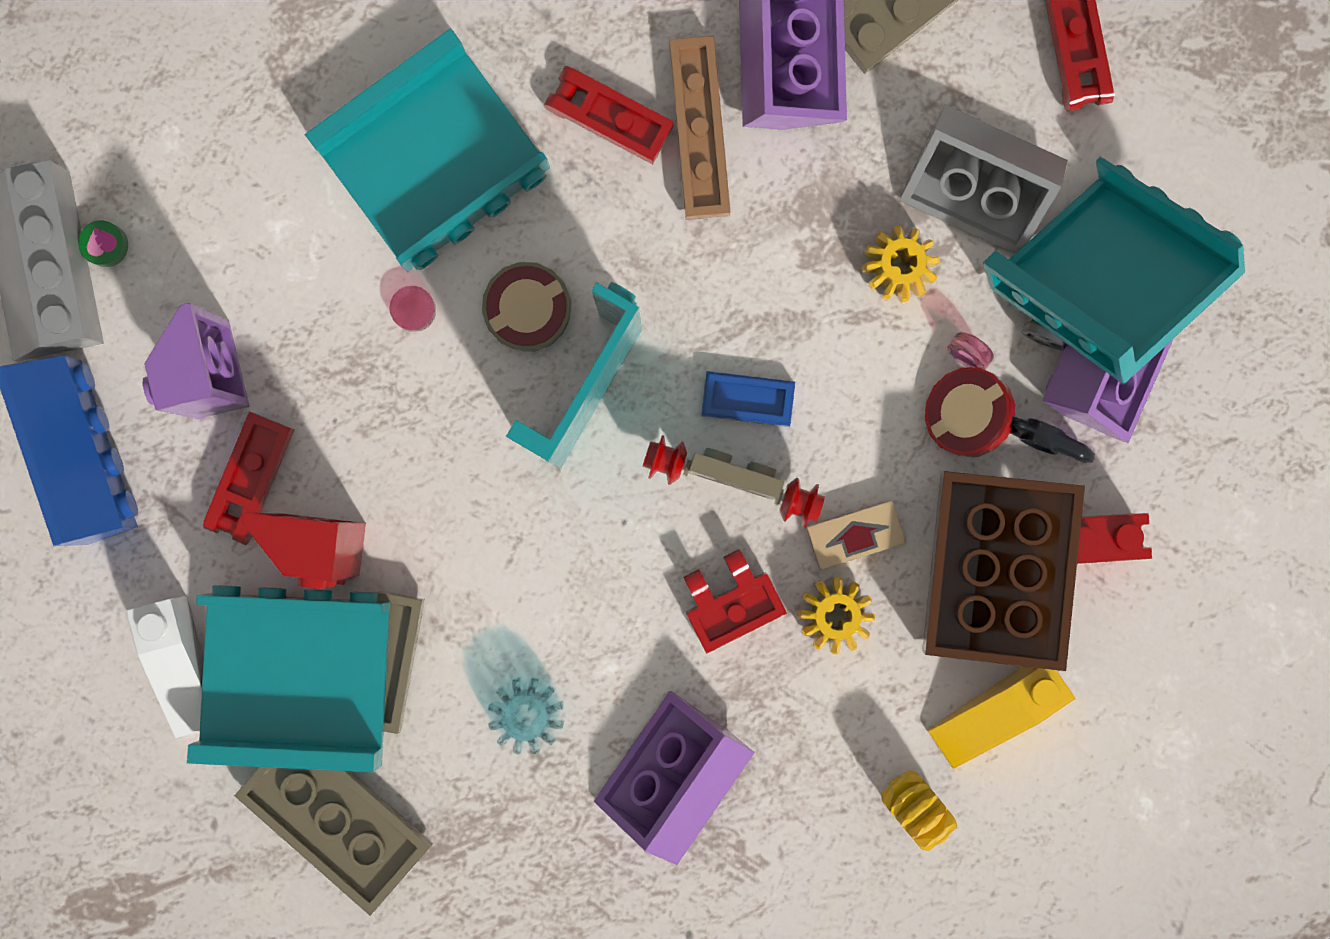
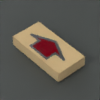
(856, 535)

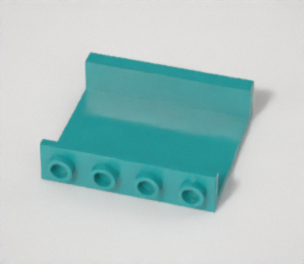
(429, 152)
(620, 309)
(293, 680)

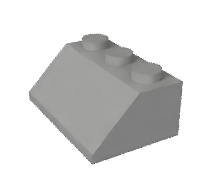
(984, 180)

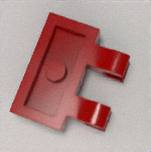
(736, 611)

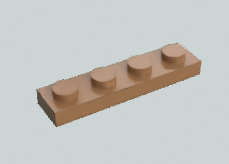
(699, 127)

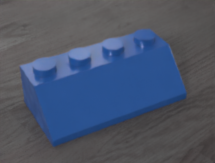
(67, 450)

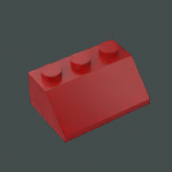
(310, 548)

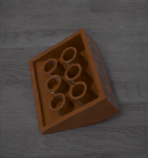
(1003, 570)

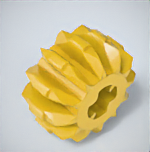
(910, 252)
(847, 626)
(919, 810)

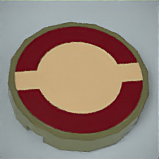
(526, 306)

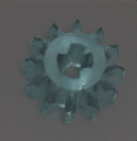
(513, 705)

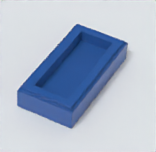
(748, 399)

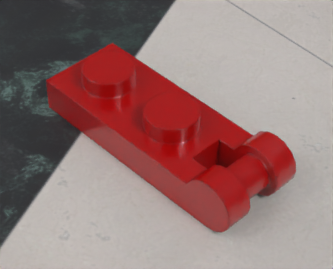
(1080, 50)
(610, 115)
(248, 474)

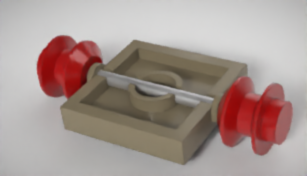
(754, 479)

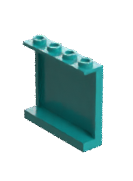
(1119, 271)

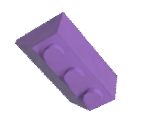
(792, 63)
(195, 366)
(1096, 398)
(673, 778)

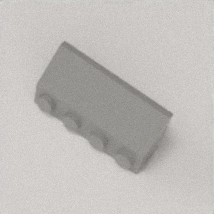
(42, 271)

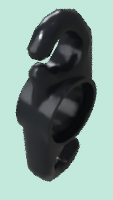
(1050, 439)

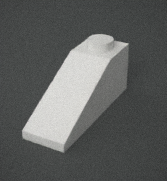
(171, 659)

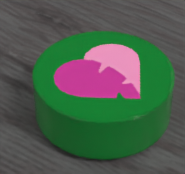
(103, 243)

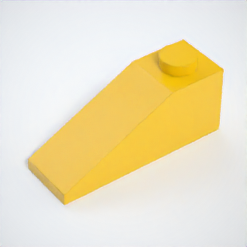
(1001, 713)

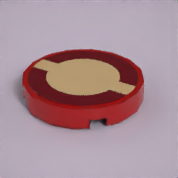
(969, 412)

